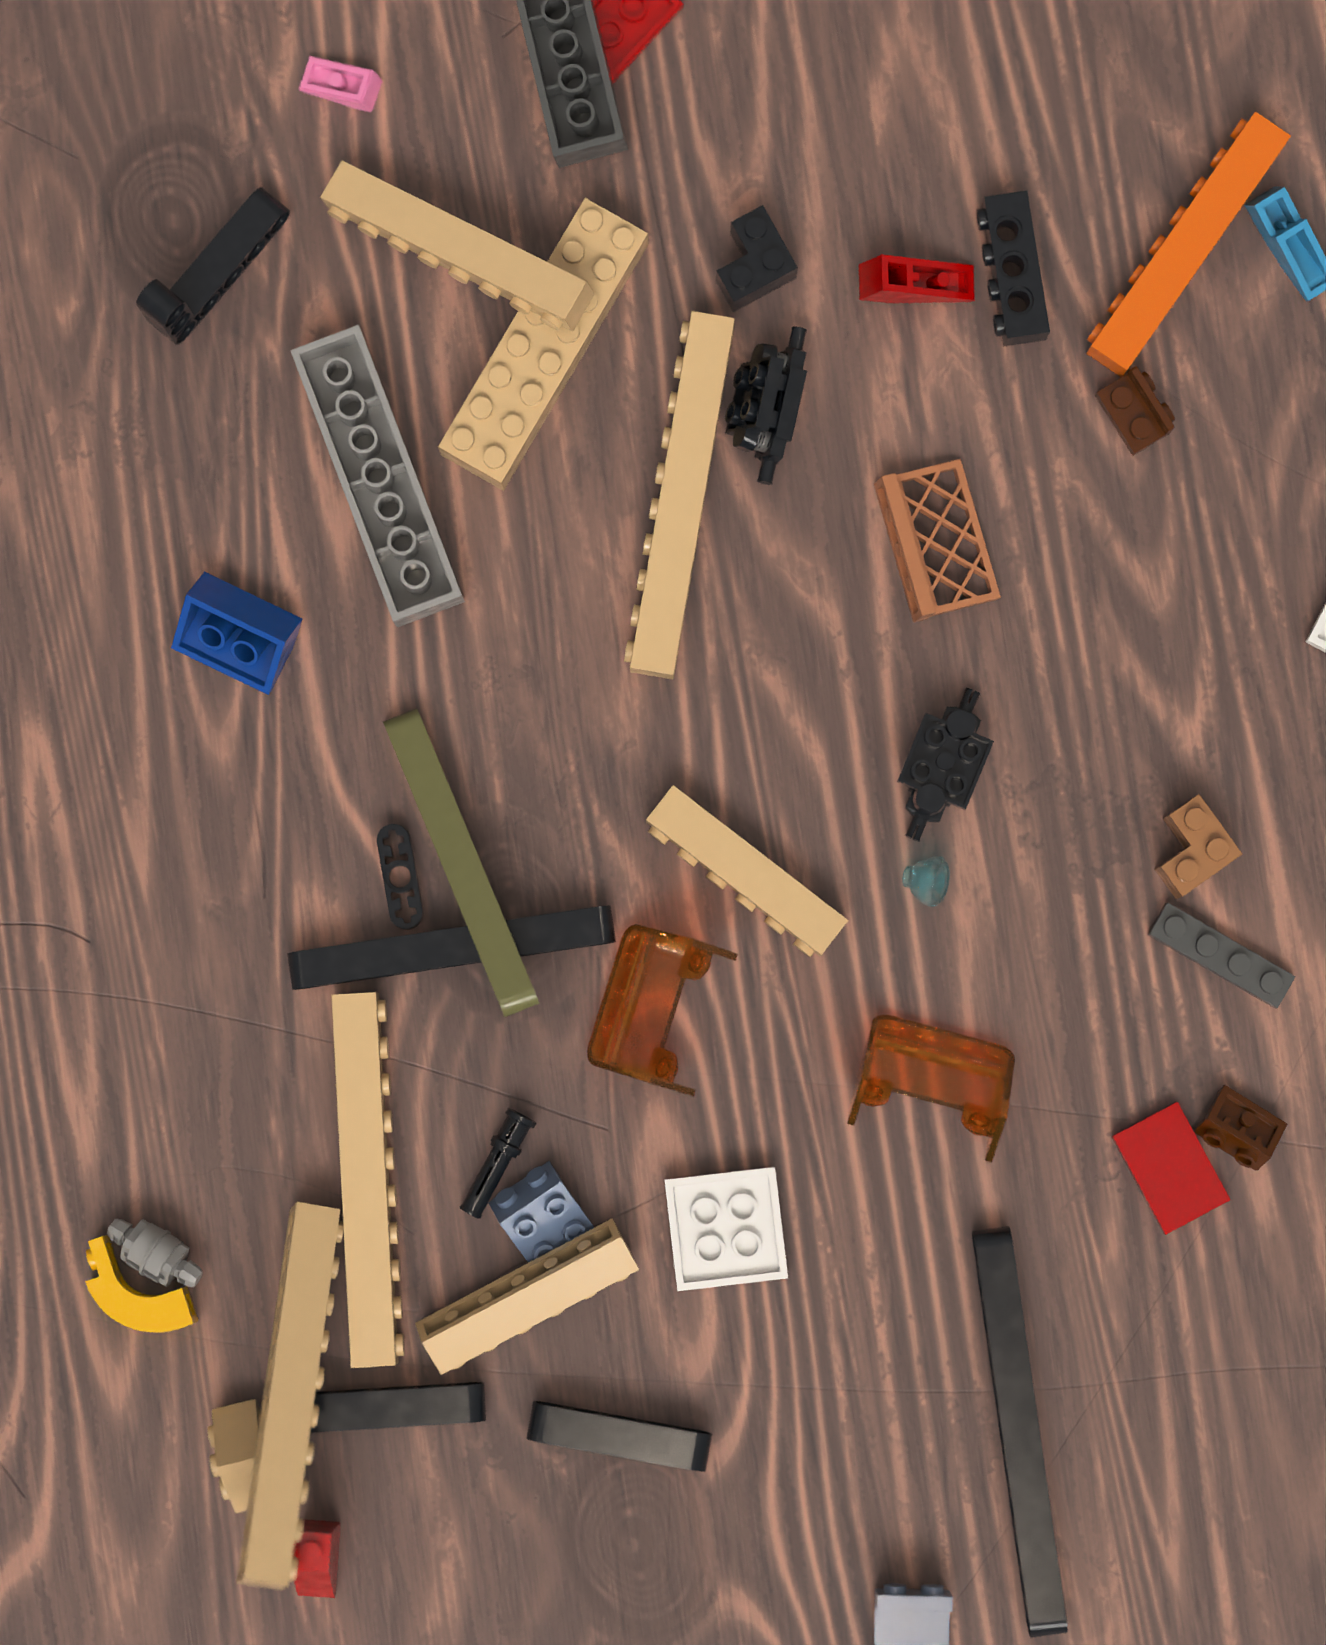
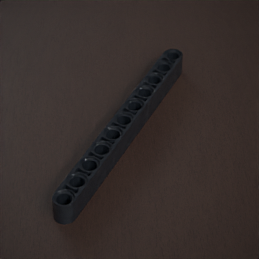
(1019, 1432)

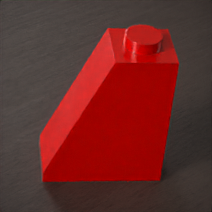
(317, 1559)

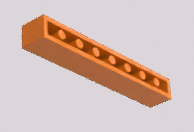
(1188, 244)

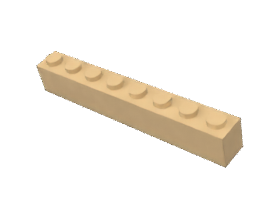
(457, 246)

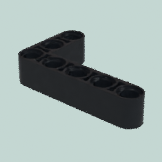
(215, 270)

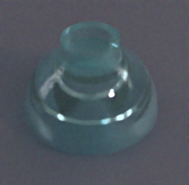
(928, 880)

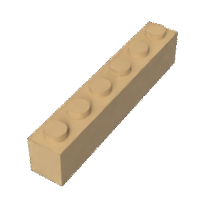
(746, 871)
(526, 1296)

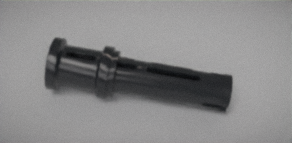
(505, 1147)

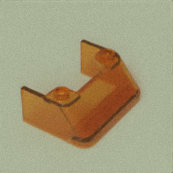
(643, 1002)
(937, 1069)

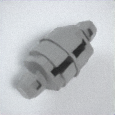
(154, 1252)

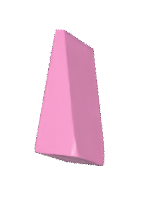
(341, 83)

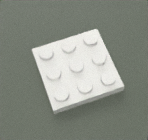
(726, 1228)

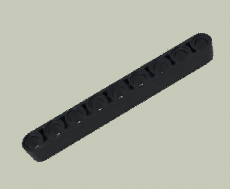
(445, 948)

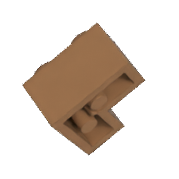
(1205, 847)

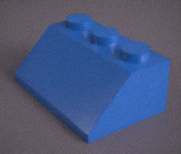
(235, 632)

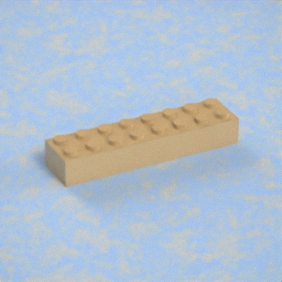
(536, 360)

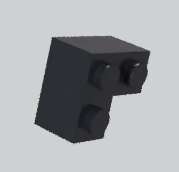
(764, 262)

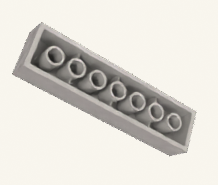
(377, 476)

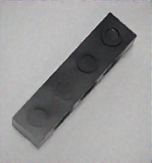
(1013, 212)

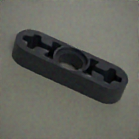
(404, 848)

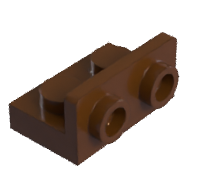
(1136, 410)
(1241, 1129)

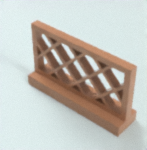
(906, 539)

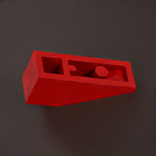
(915, 280)

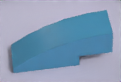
(1290, 240)

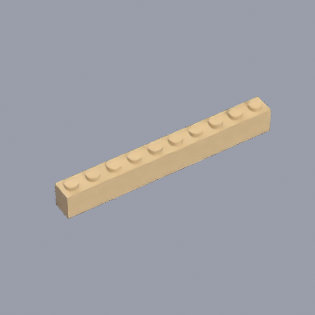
(681, 495)
(365, 1180)
(289, 1397)

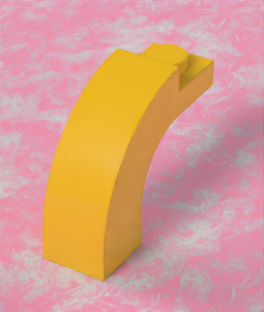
(130, 1306)

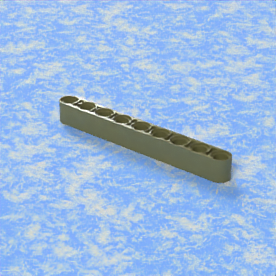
(461, 863)

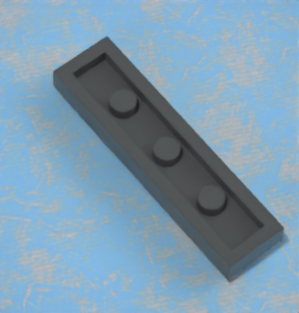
(1221, 955)

